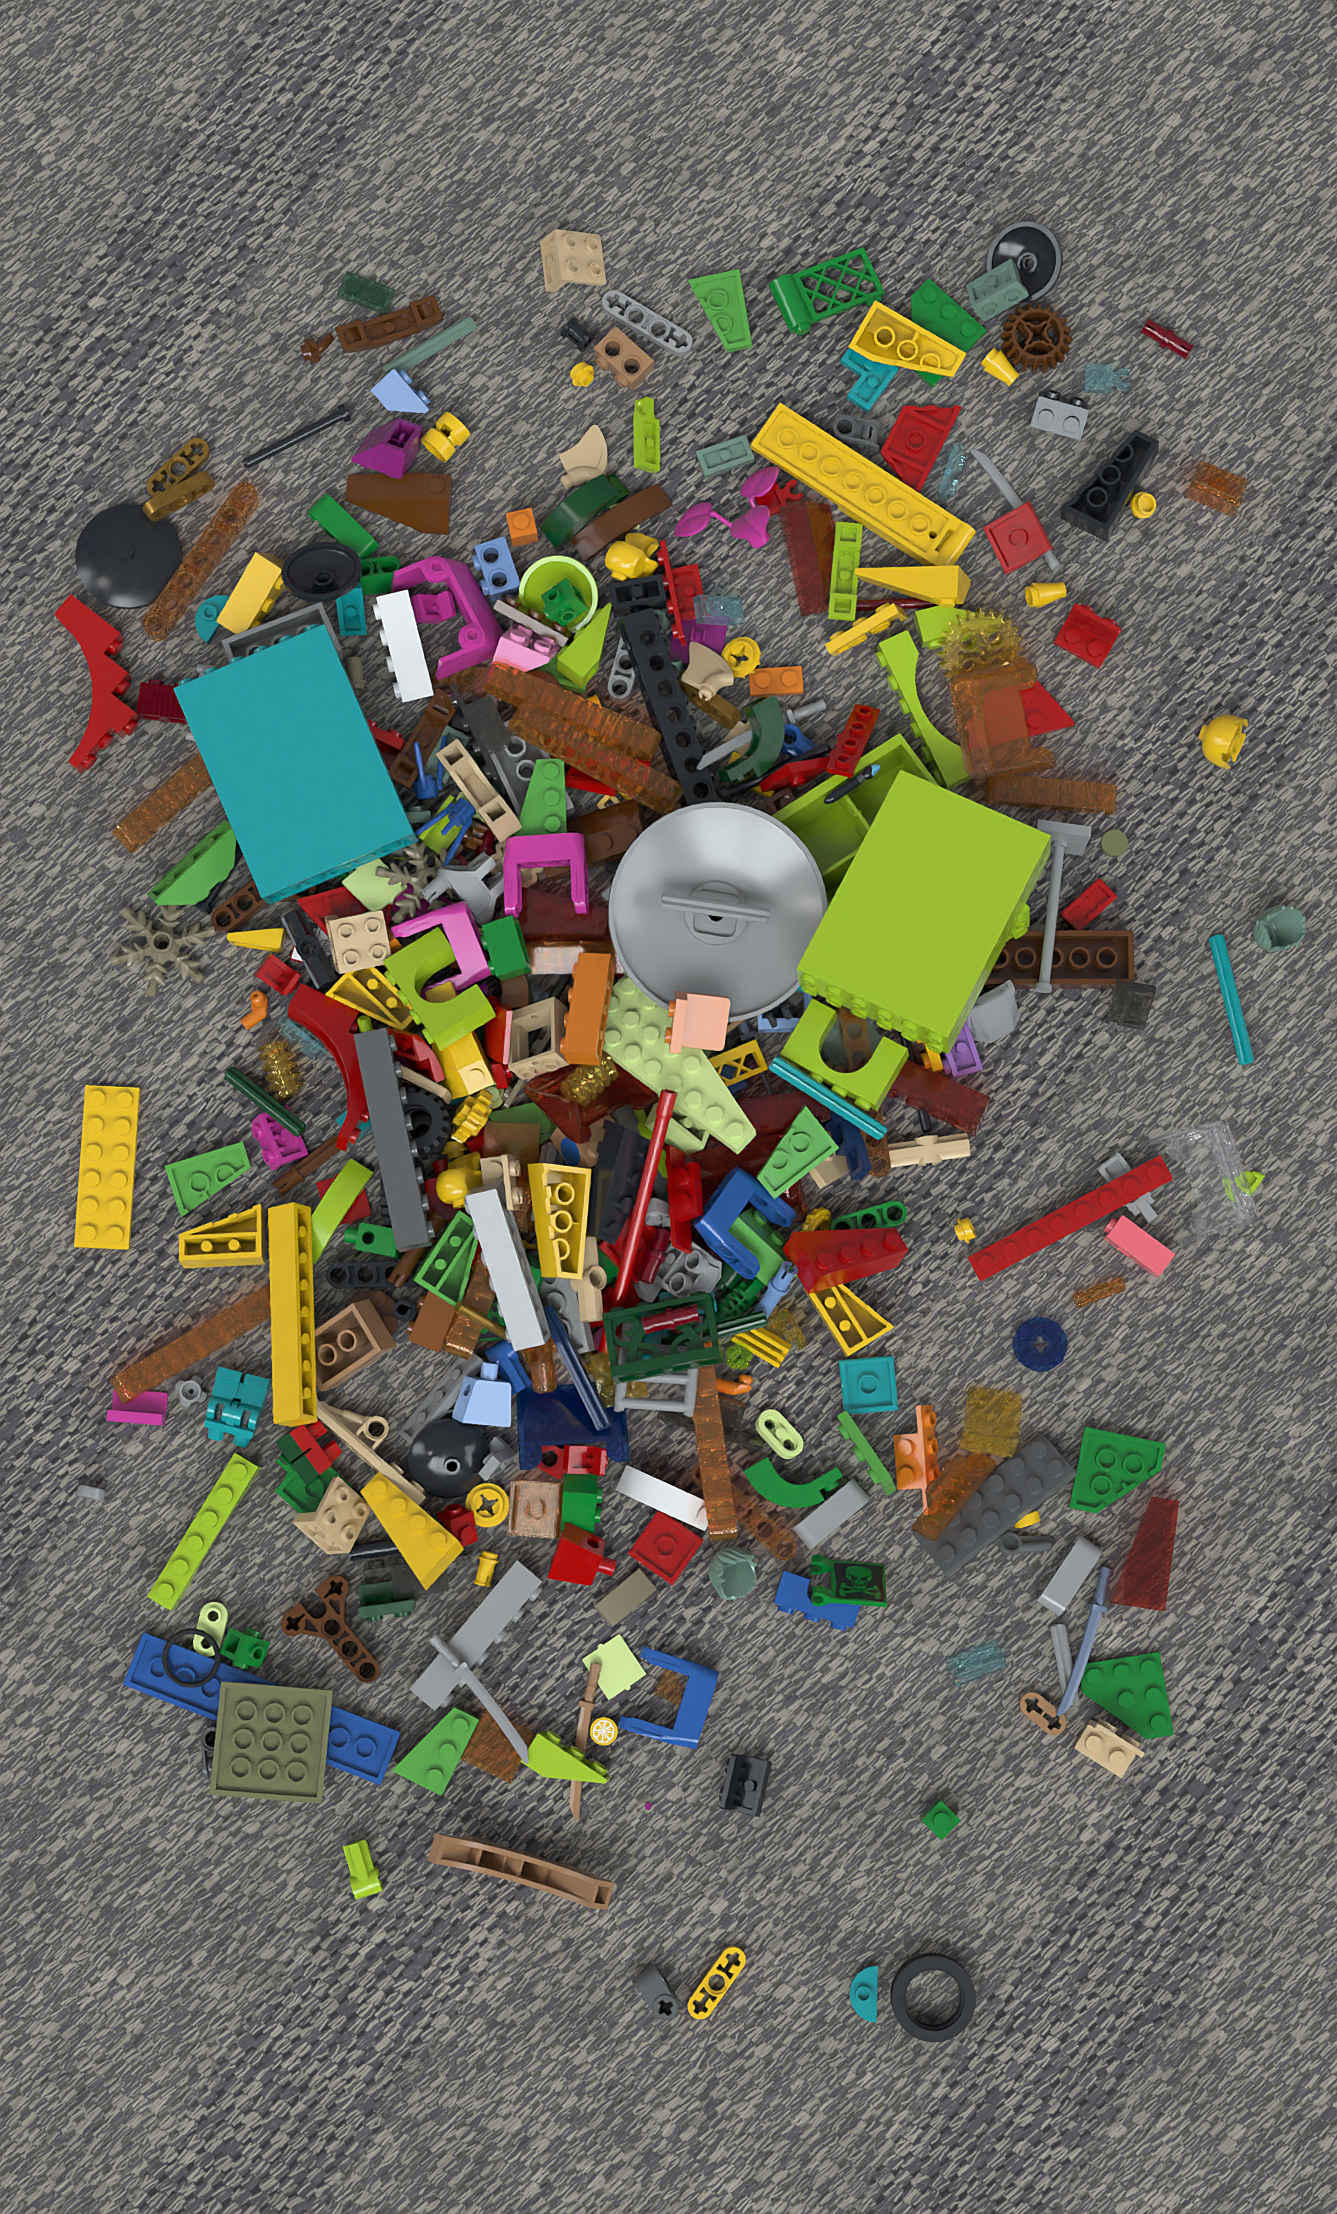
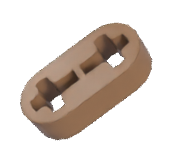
(1038, 1718)

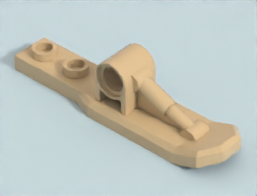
(354, 1433)

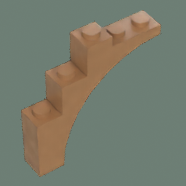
(523, 1868)

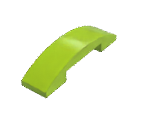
(843, 580)
(336, 1205)

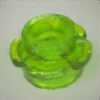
(733, 1362)

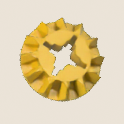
(740, 647)
(818, 1220)
(500, 1508)

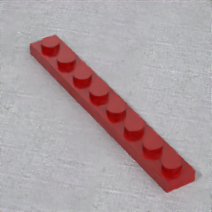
(1070, 1218)

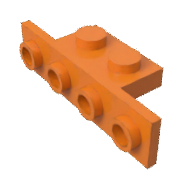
(917, 1454)

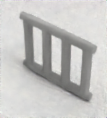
(689, 1379)

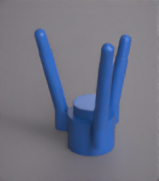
(426, 786)
(459, 814)

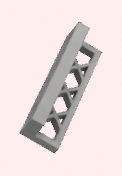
(442, 1397)

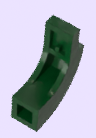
(581, 507)
(766, 742)

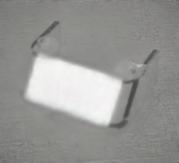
(1215, 1177)

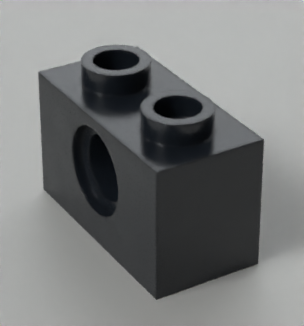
(637, 595)

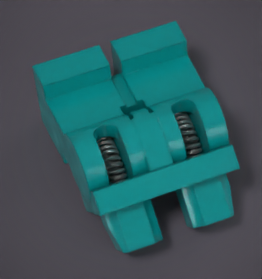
(229, 1415)

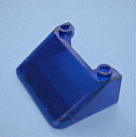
(563, 1419)

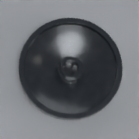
(127, 557)

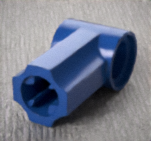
(800, 745)
(509, 1365)

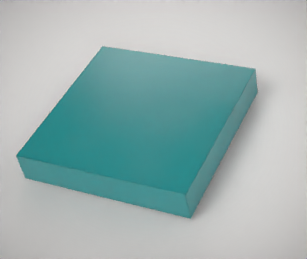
(868, 1385)

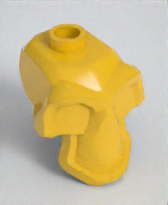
(632, 557)
(459, 1179)

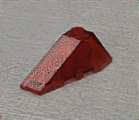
(809, 545)

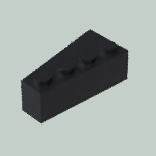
(1109, 492)
(615, 1180)

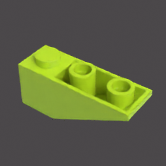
(933, 621)
(584, 655)
(555, 1760)

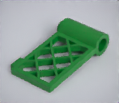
(794, 300)

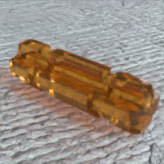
(1099, 1292)

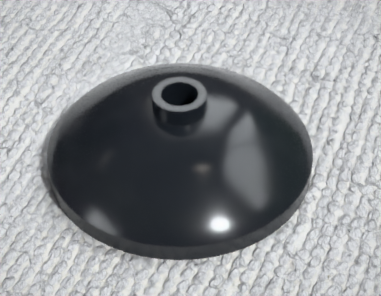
(1028, 242)
(321, 571)
(440, 1444)

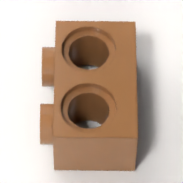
(628, 355)

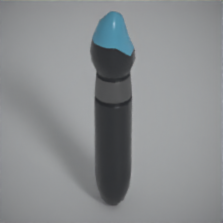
(867, 774)

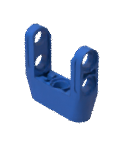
(723, 1209)
(694, 1702)

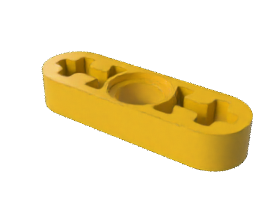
(698, 1995)

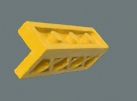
(733, 1054)

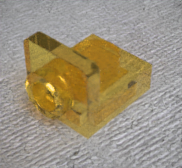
(785, 1326)

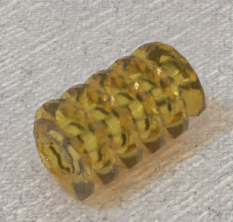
(279, 1070)
(589, 1080)

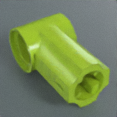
(363, 1875)

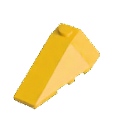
(901, 343)
(929, 583)
(464, 1061)

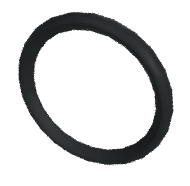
(165, 1657)

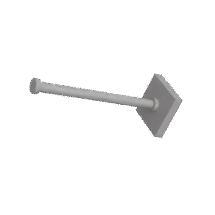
(1064, 839)

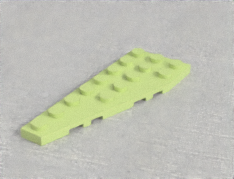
(637, 1044)

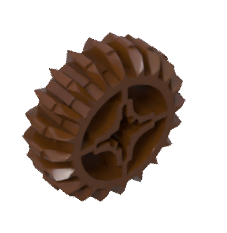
(1022, 323)

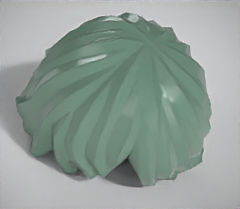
(1279, 928)
(732, 1572)

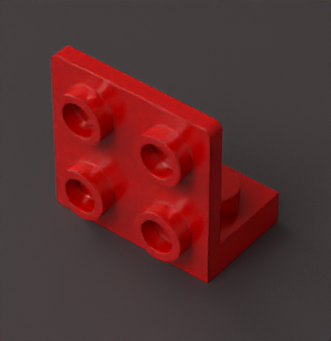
(1087, 635)

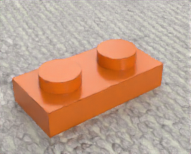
(776, 681)

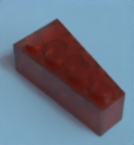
(940, 1098)
(775, 1113)

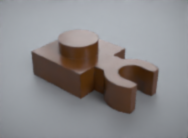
(473, 836)

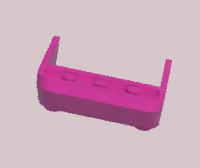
(482, 632)

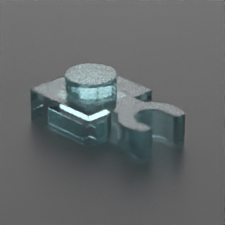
(1100, 378)

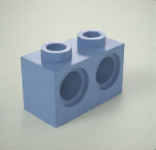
(501, 568)

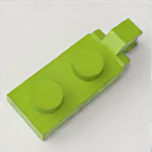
(646, 436)

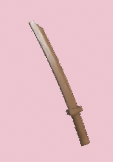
(582, 1732)

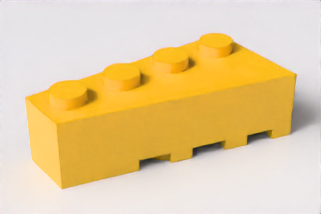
(560, 1217)
(416, 1534)

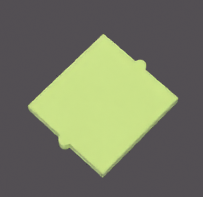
(370, 889)
(618, 1666)

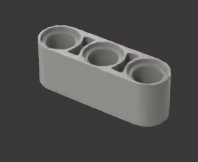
(620, 676)
(831, 1513)
(1070, 1575)

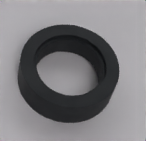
(964, 2012)

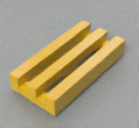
(760, 1346)

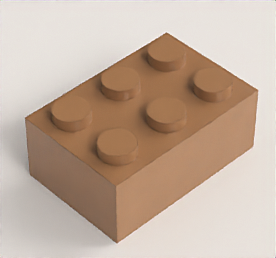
(349, 1344)

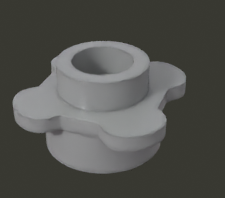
(183, 1388)

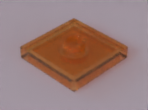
(535, 1509)
(492, 1750)

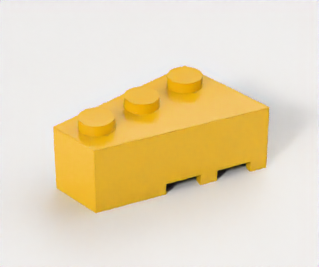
(254, 594)
(373, 995)
(227, 1242)
(848, 1318)

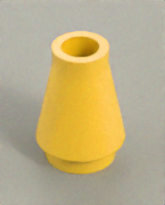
(998, 366)
(1041, 594)

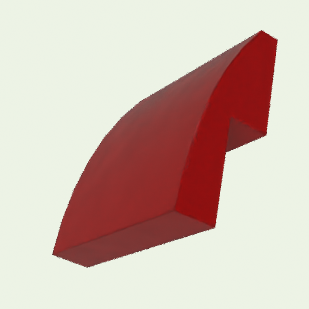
(498, 1031)
(417, 1054)

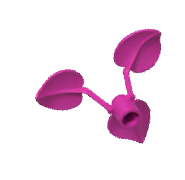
(750, 526)

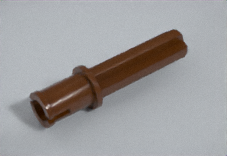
(307, 1166)

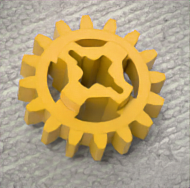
(471, 1115)

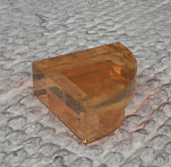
(669, 1688)

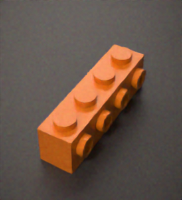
(588, 1008)

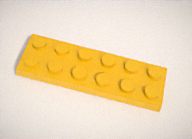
(107, 1167)

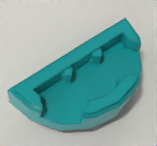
(207, 615)
(864, 1993)

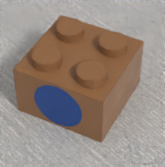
(581, 1154)

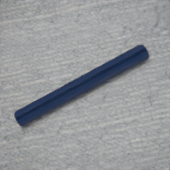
(576, 1369)

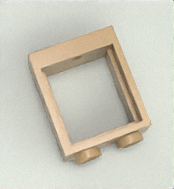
(531, 1018)

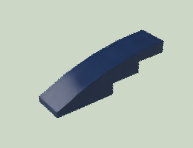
(850, 1144)

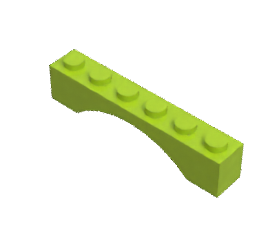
(900, 660)
(203, 1531)

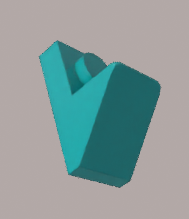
(352, 613)

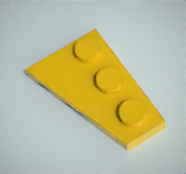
(875, 624)

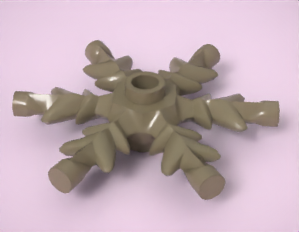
(417, 880)
(157, 937)

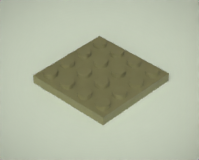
(271, 1742)

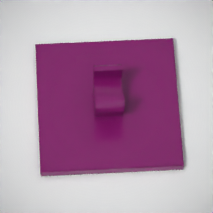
(705, 634)

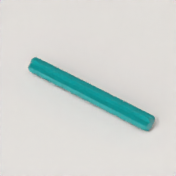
(1231, 999)
(827, 1097)

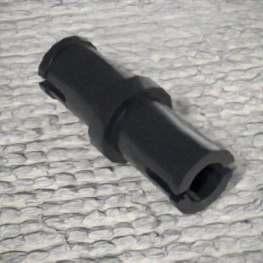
(399, 1306)

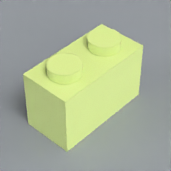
(681, 1131)

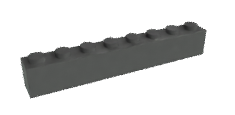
(393, 1140)

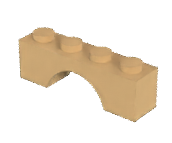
(478, 790)

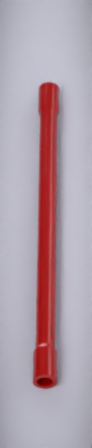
(663, 1114)

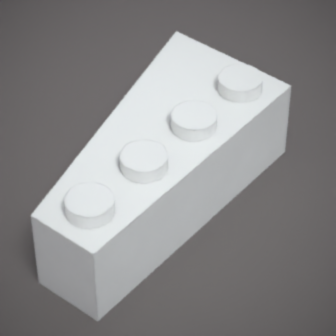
(404, 646)

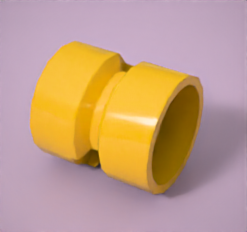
(437, 441)

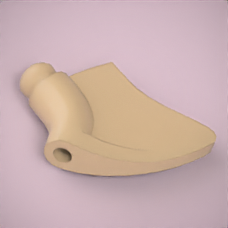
(585, 459)
(706, 671)

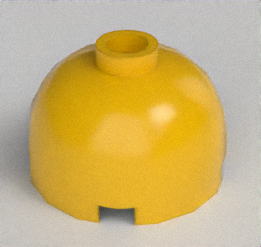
(1223, 739)

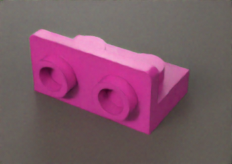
(277, 1142)

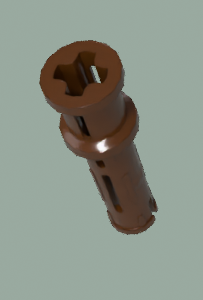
(411, 1257)

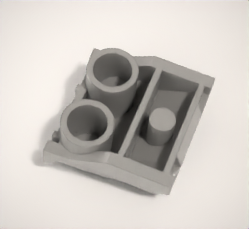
(994, 1014)
(688, 1272)

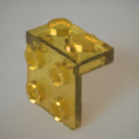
(991, 1422)

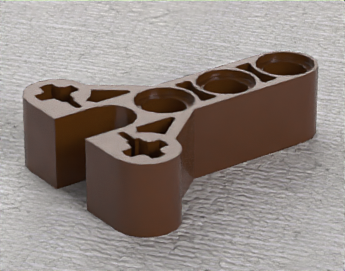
(240, 917)
(316, 1627)

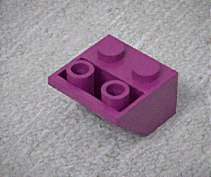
(390, 447)

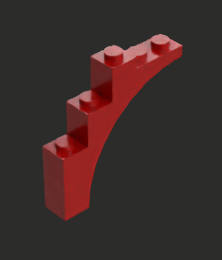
(108, 681)
(335, 1027)

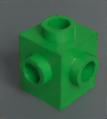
(563, 602)
(245, 1647)

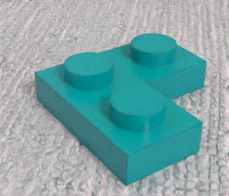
(872, 381)

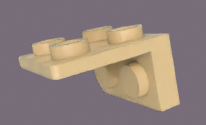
(572, 259)
(358, 941)
(507, 1170)
(336, 1520)
(1106, 1748)

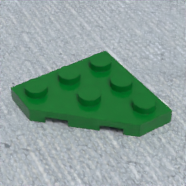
(944, 318)
(1111, 1467)
(1132, 1692)

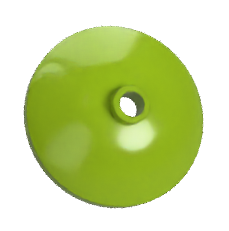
(548, 573)

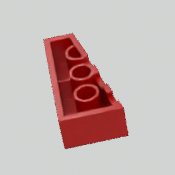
(843, 1255)

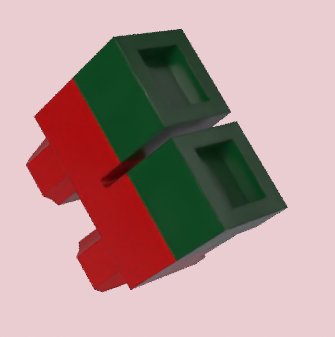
(315, 1461)

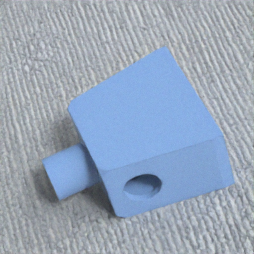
(484, 1399)

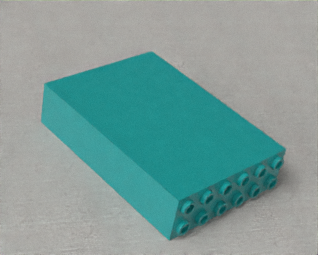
(295, 764)

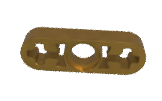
(197, 461)
(178, 496)
(716, 707)

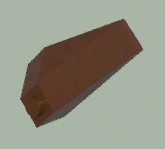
(414, 500)

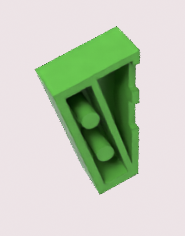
(760, 1239)

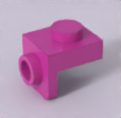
(433, 608)

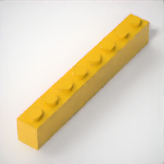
(292, 1315)

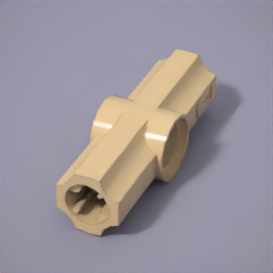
(929, 1150)
(590, 1286)

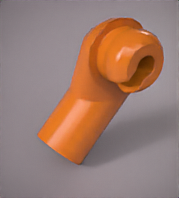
(259, 1009)
(734, 1388)

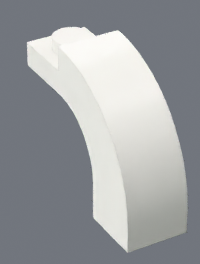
(663, 1497)

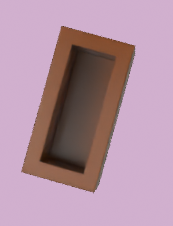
(432, 1322)

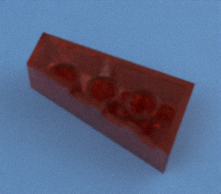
(554, 919)
(1148, 1564)

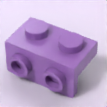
(963, 1056)

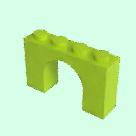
(442, 1021)
(866, 1085)

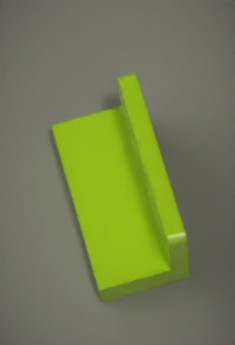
(432, 836)

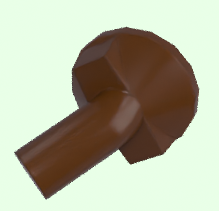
(312, 350)

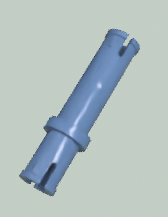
(777, 1287)

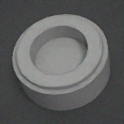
(91, 1493)

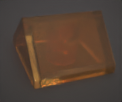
(1216, 488)

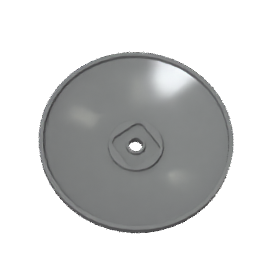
(727, 857)

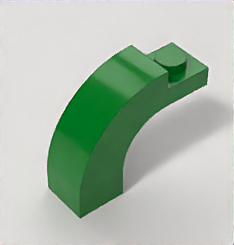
(776, 1490)

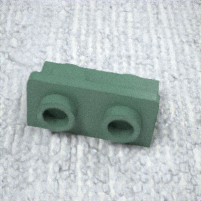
(996, 290)

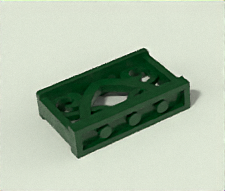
(637, 1368)

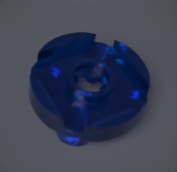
(1029, 1356)

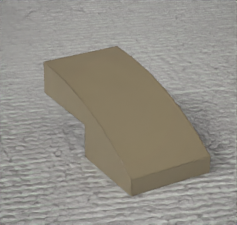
(625, 1597)

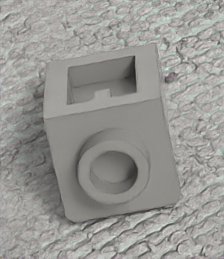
(497, 1460)

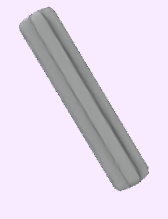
(1063, 1656)

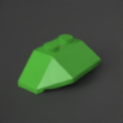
(198, 870)

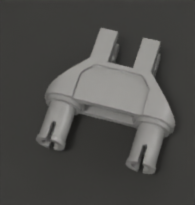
(468, 886)

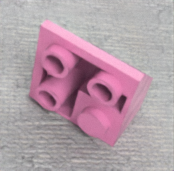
(525, 648)

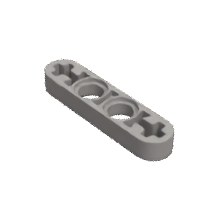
(649, 320)

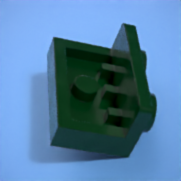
(378, 1600)

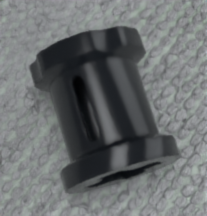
(577, 334)

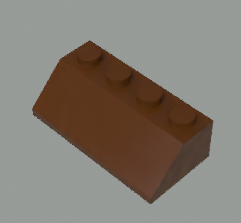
(606, 835)

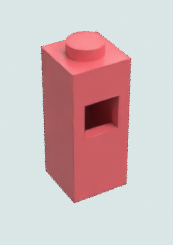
(1138, 1245)

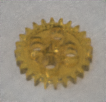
(980, 627)

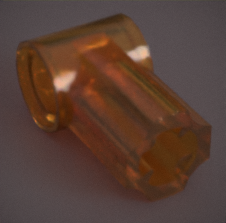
(542, 1366)

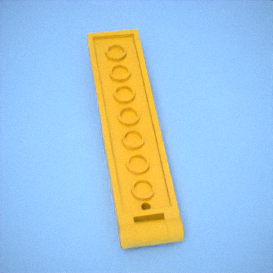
(862, 489)

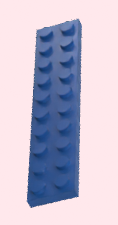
(353, 1741)

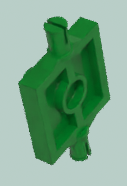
(297, 1494)

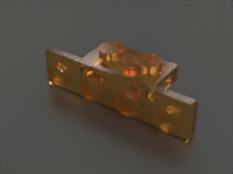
(951, 1492)

